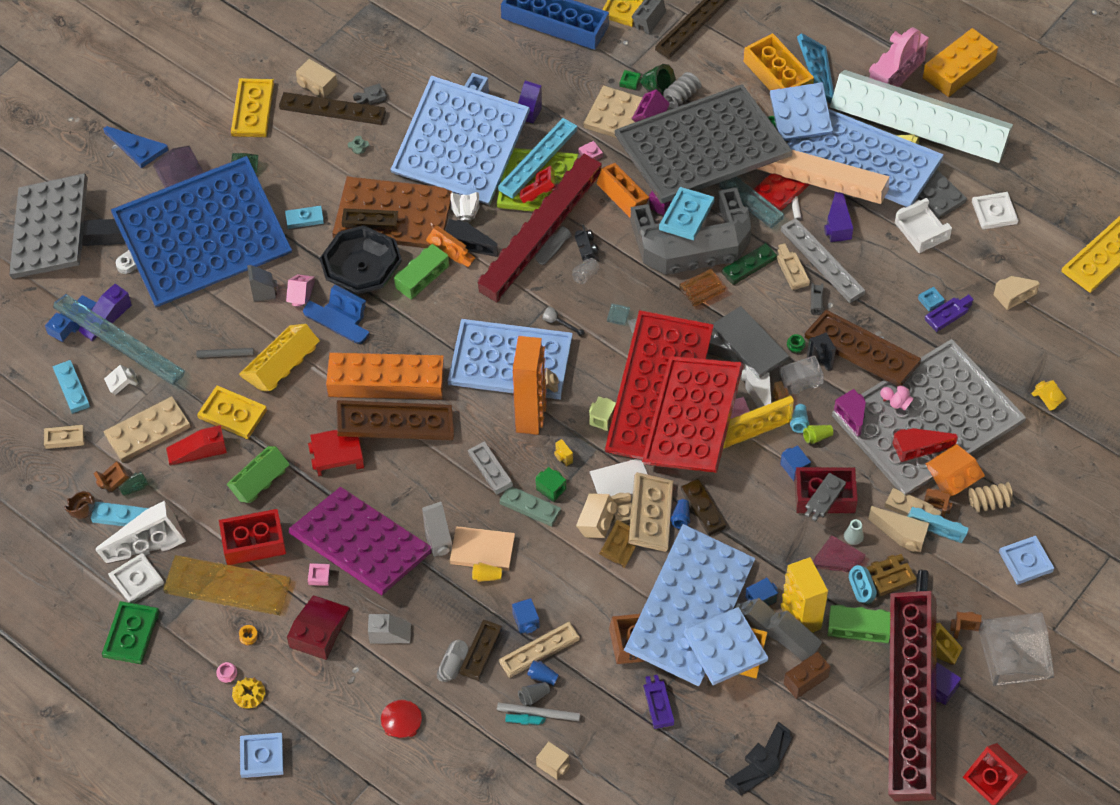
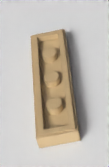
(539, 649)

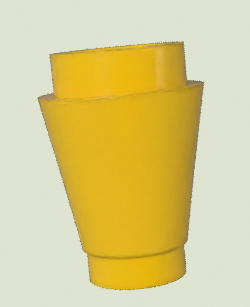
(486, 572)

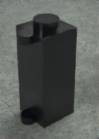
(101, 233)

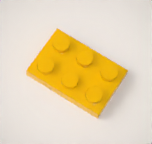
(232, 412)

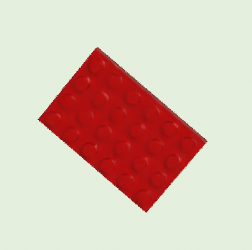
(693, 414)

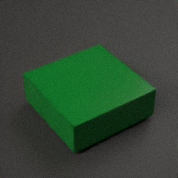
(630, 80)

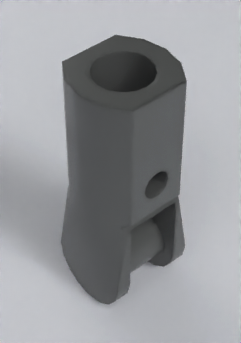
(817, 299)

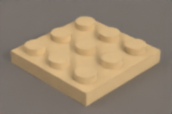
(611, 111)

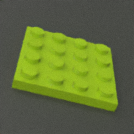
(560, 162)

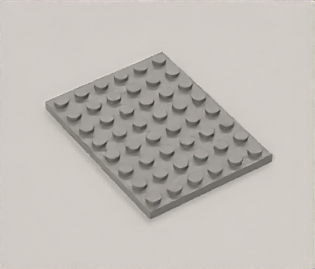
(949, 398)

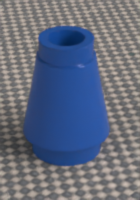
(681, 514)
(540, 672)

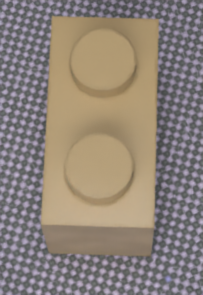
(316, 78)
(596, 515)

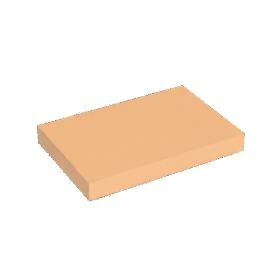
(482, 546)

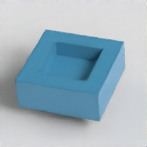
(931, 299)

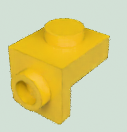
(1049, 393)

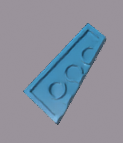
(817, 63)

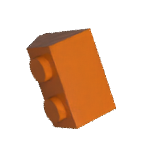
(954, 470)

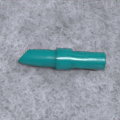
(524, 719)

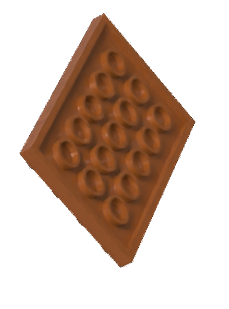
(418, 207)

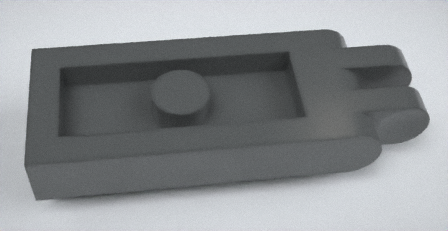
(824, 496)

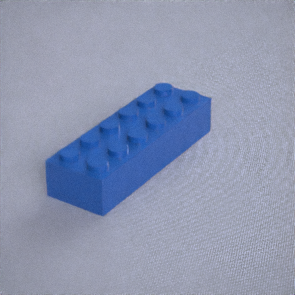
(559, 18)

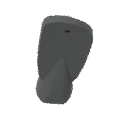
(552, 245)

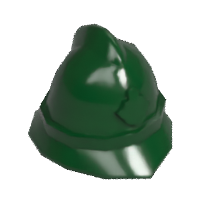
(658, 78)

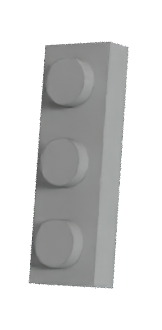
(490, 468)

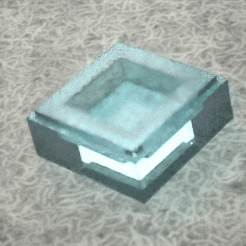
(618, 314)

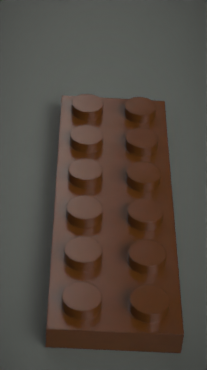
(865, 348)
(394, 420)

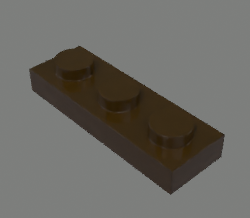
(370, 218)
(703, 507)
(480, 650)

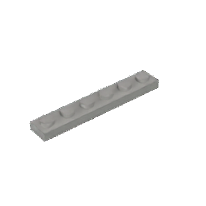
(823, 260)

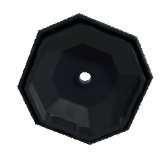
(357, 249)

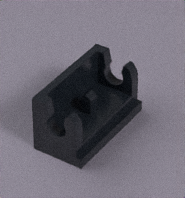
(823, 349)

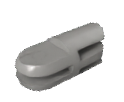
(452, 661)

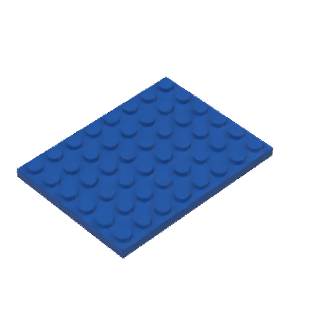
(201, 231)

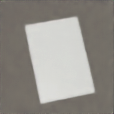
(617, 478)

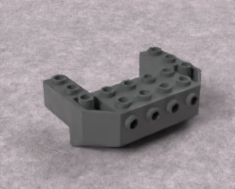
(710, 247)

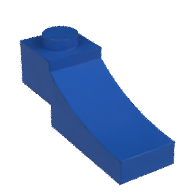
(61, 326)

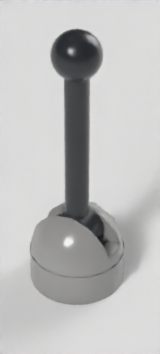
(551, 315)

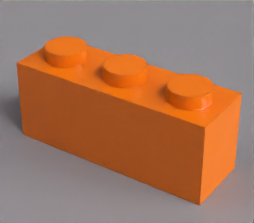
(621, 188)

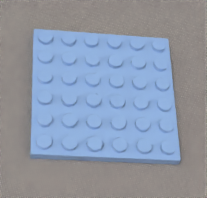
(460, 139)

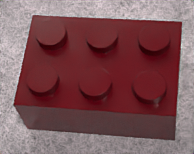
(810, 478)

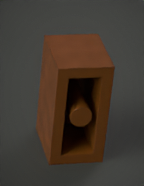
(807, 675)

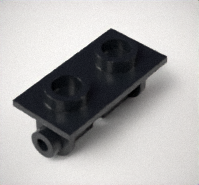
(585, 238)

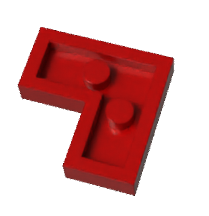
(544, 183)

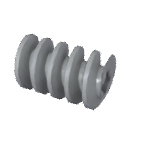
(682, 89)

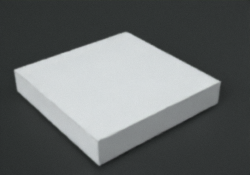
(994, 210)
(136, 578)

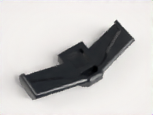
(762, 761)

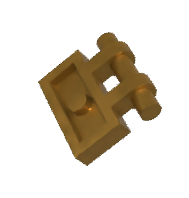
(892, 579)

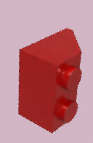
(995, 774)

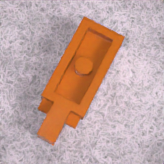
(450, 245)

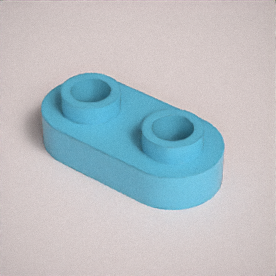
(862, 586)

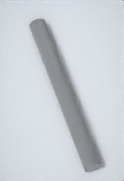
(538, 711)

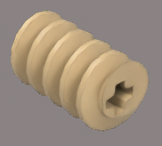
(990, 496)

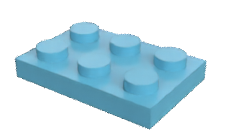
(686, 213)

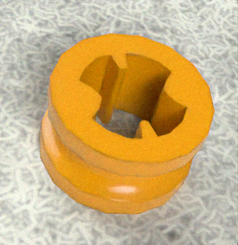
(248, 641)

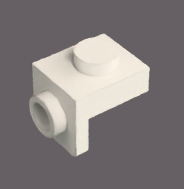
(120, 378)

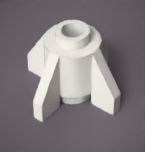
(465, 206)

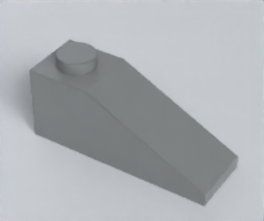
(436, 529)

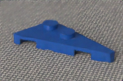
(138, 148)

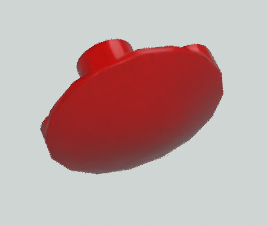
(401, 719)

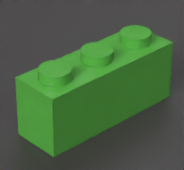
(421, 271)
(258, 474)
(859, 623)

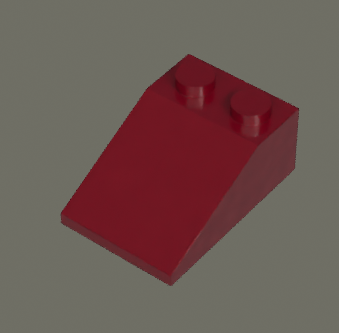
(317, 627)

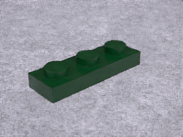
(749, 264)

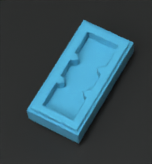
(304, 217)

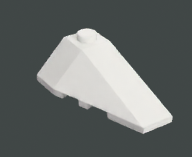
(148, 532)

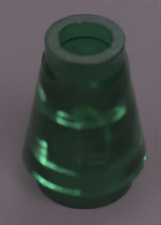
(133, 484)

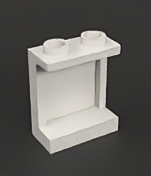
(922, 226)

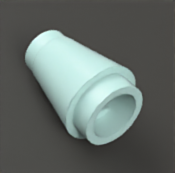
(854, 533)

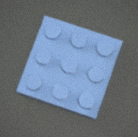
(801, 111)
(725, 646)

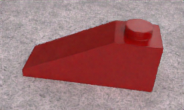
(920, 442)
(199, 445)

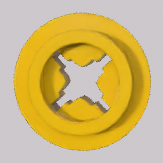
(247, 700)

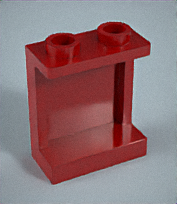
(334, 451)

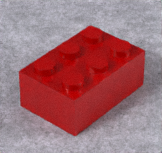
(252, 537)

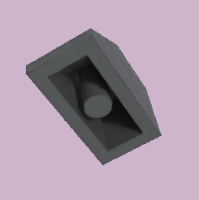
(262, 284)

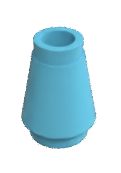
(799, 419)

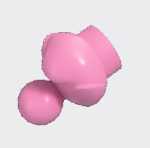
(900, 399)

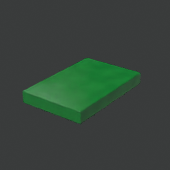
(130, 632)

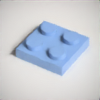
(1026, 560)
(261, 755)

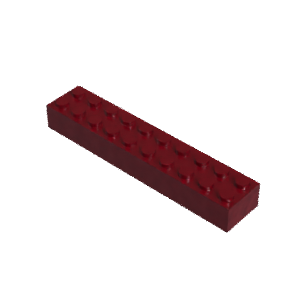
(912, 696)

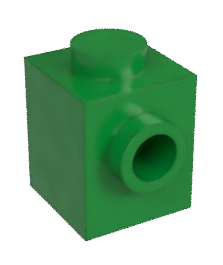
(550, 484)

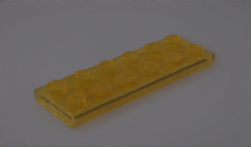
(227, 585)

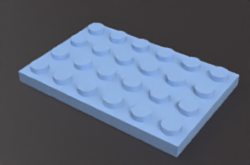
(487, 353)

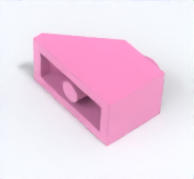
(299, 289)

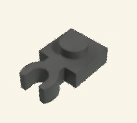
(372, 94)

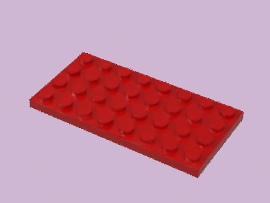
(652, 343)

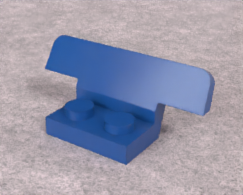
(340, 314)

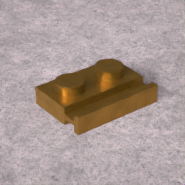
(617, 544)

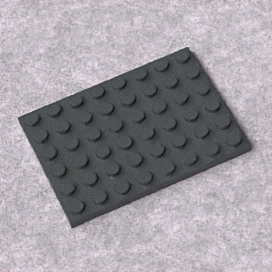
(702, 143)

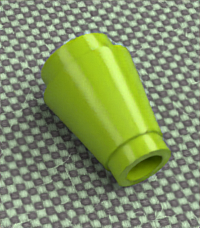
(816, 433)

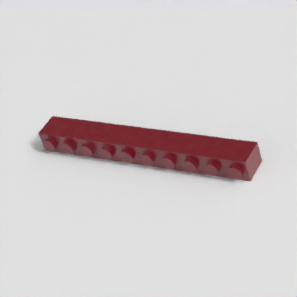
(539, 227)

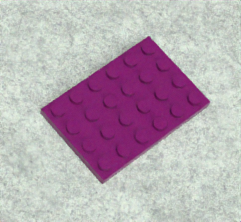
(360, 540)

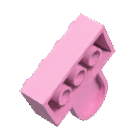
(902, 59)

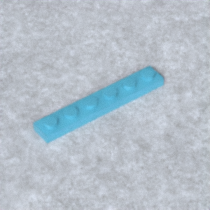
(537, 158)

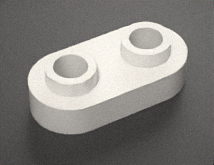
(127, 267)

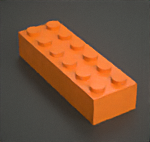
(385, 376)
(529, 385)

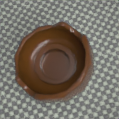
(80, 505)

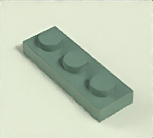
(530, 506)

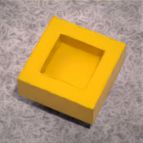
(563, 453)

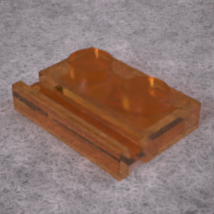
(702, 287)

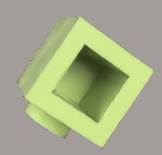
(602, 413)

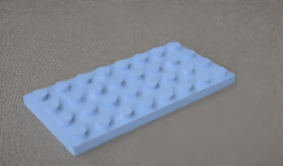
(877, 151)
(694, 585)

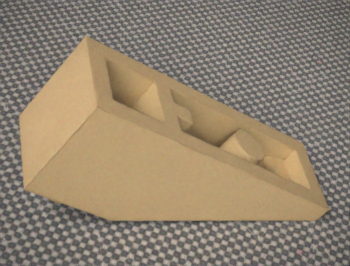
(902, 529)

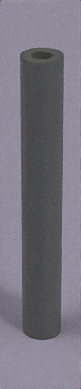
(225, 352)

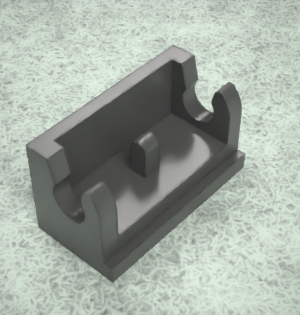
(649, 14)

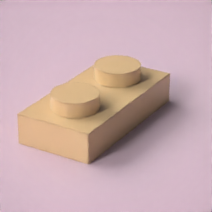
(63, 436)

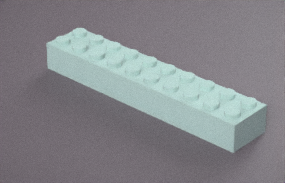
(921, 115)

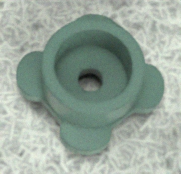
(358, 145)

